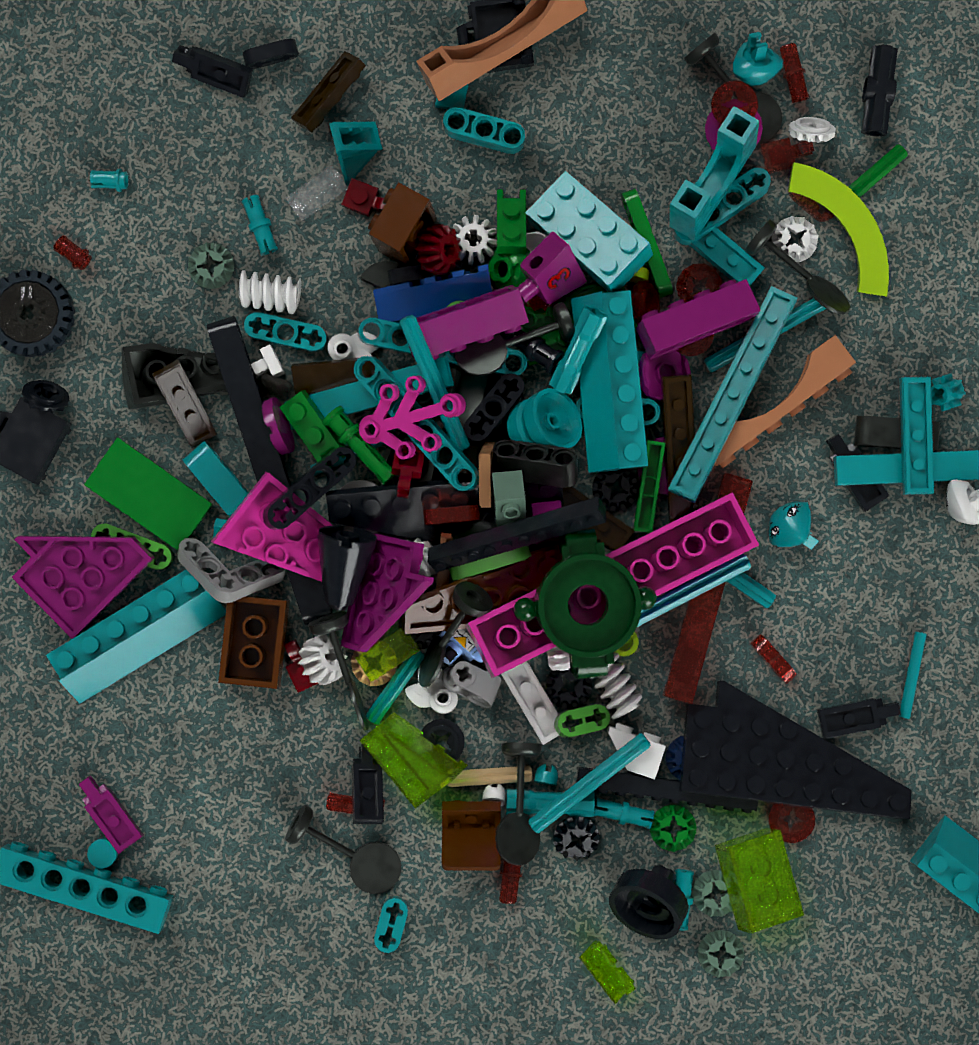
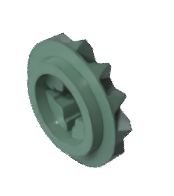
(222, 272)
(703, 887)
(713, 942)

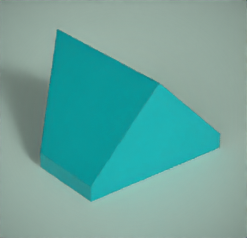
(354, 145)

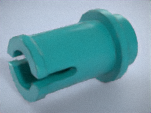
(109, 179)

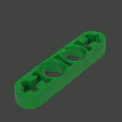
(640, 223)

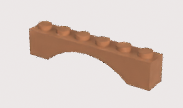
(456, 66)
(821, 366)

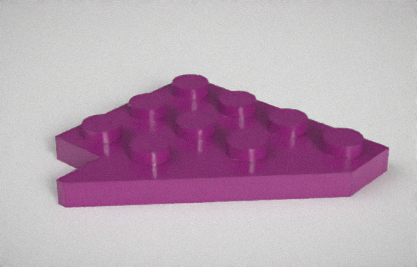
(78, 574)
(385, 592)

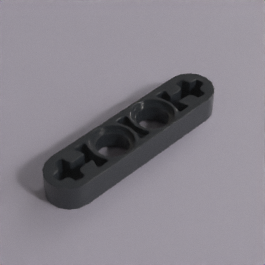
(308, 486)

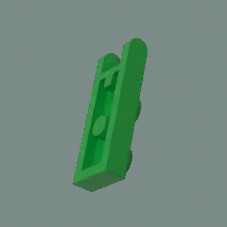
(511, 223)
(307, 422)

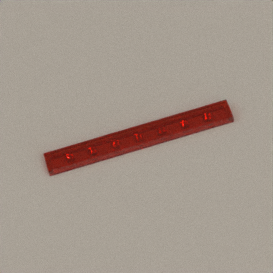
(700, 617)

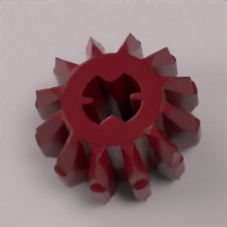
(438, 249)

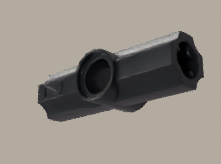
(879, 90)

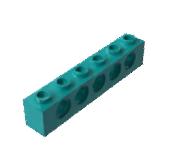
(68, 893)

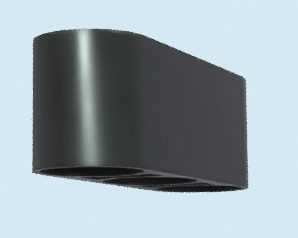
(885, 432)
(538, 462)

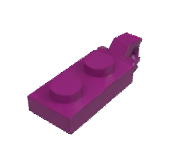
(109, 815)

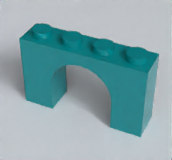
(697, 201)

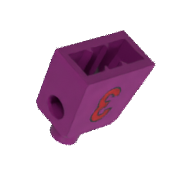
(550, 271)

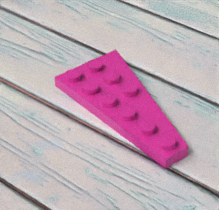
(289, 548)

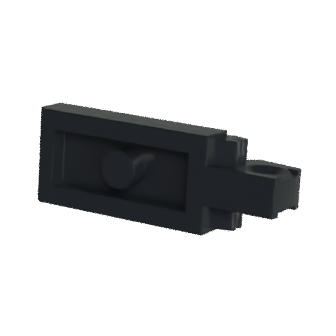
(214, 69)
(865, 495)
(855, 717)
(367, 789)

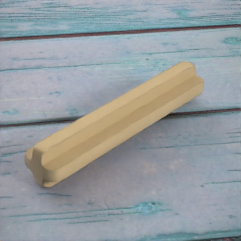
(490, 776)

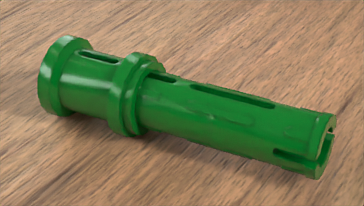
(349, 435)

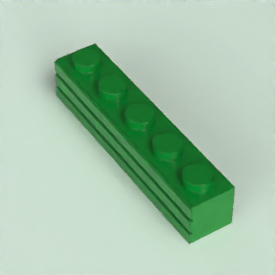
(649, 487)

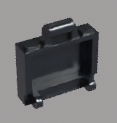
(487, 19)
(30, 440)

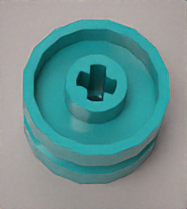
(546, 419)

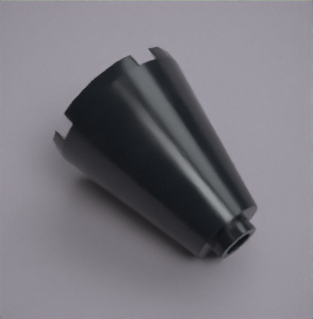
(343, 563)

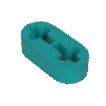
(398, 925)

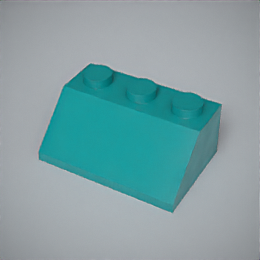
(952, 860)

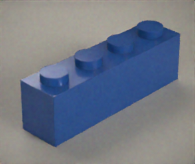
(431, 294)

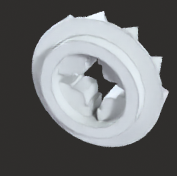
(812, 129)
(808, 240)

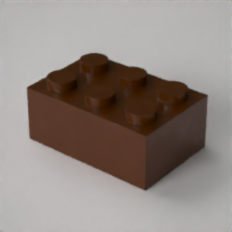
(400, 223)
(254, 642)

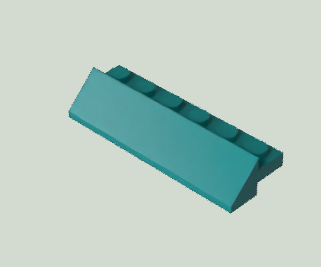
(612, 387)
(134, 635)

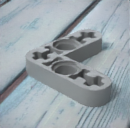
(196, 555)

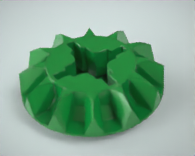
(663, 818)

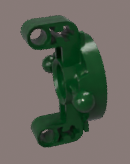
(592, 644)

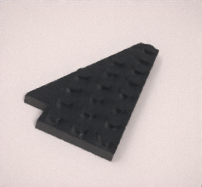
(764, 757)

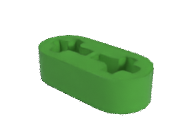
(580, 714)

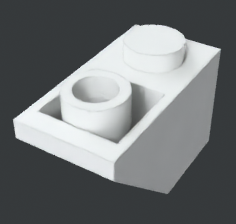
(647, 762)

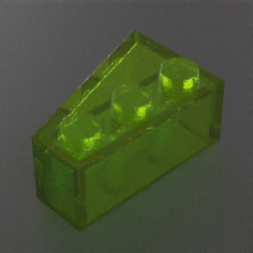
(410, 759)

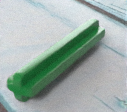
(878, 170)

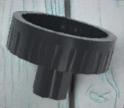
(640, 896)

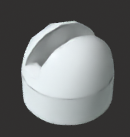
(495, 793)

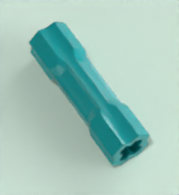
(570, 367)
(537, 801)

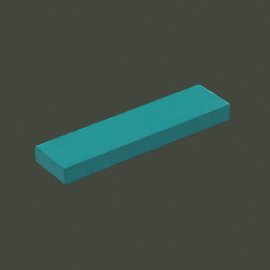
(916, 435)

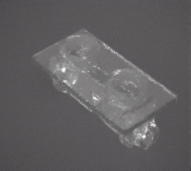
(316, 193)

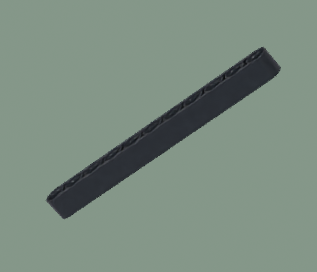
(247, 406)

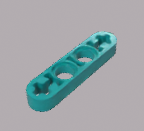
(728, 210)

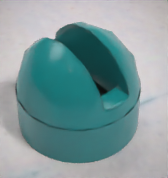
(546, 777)

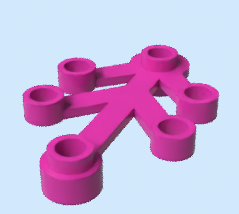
(405, 418)

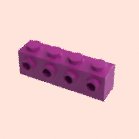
(698, 318)
(473, 321)

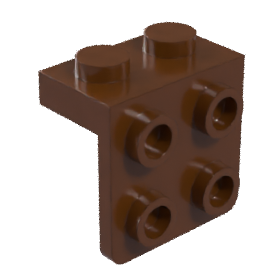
(470, 835)

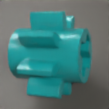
(947, 392)

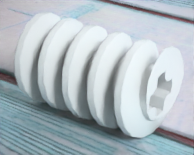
(269, 293)
(617, 690)

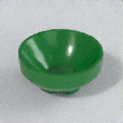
(514, 275)

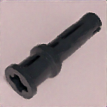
(535, 350)

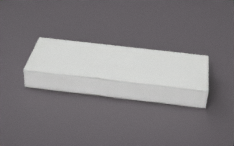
(533, 701)

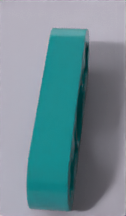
(263, 334)

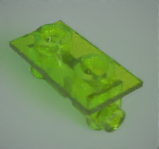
(603, 968)

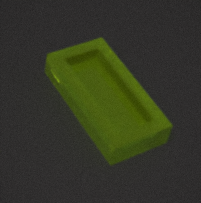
(387, 654)

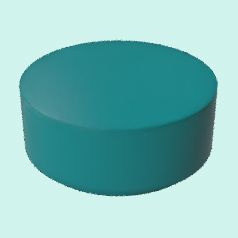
(101, 853)

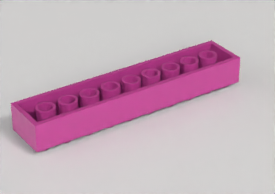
(655, 560)

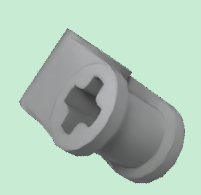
(475, 684)

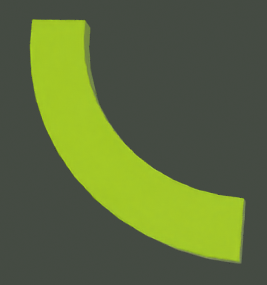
(854, 217)

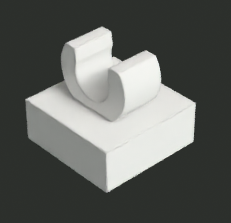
(269, 363)

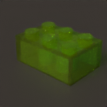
(759, 880)

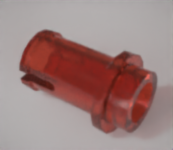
(78, 257)

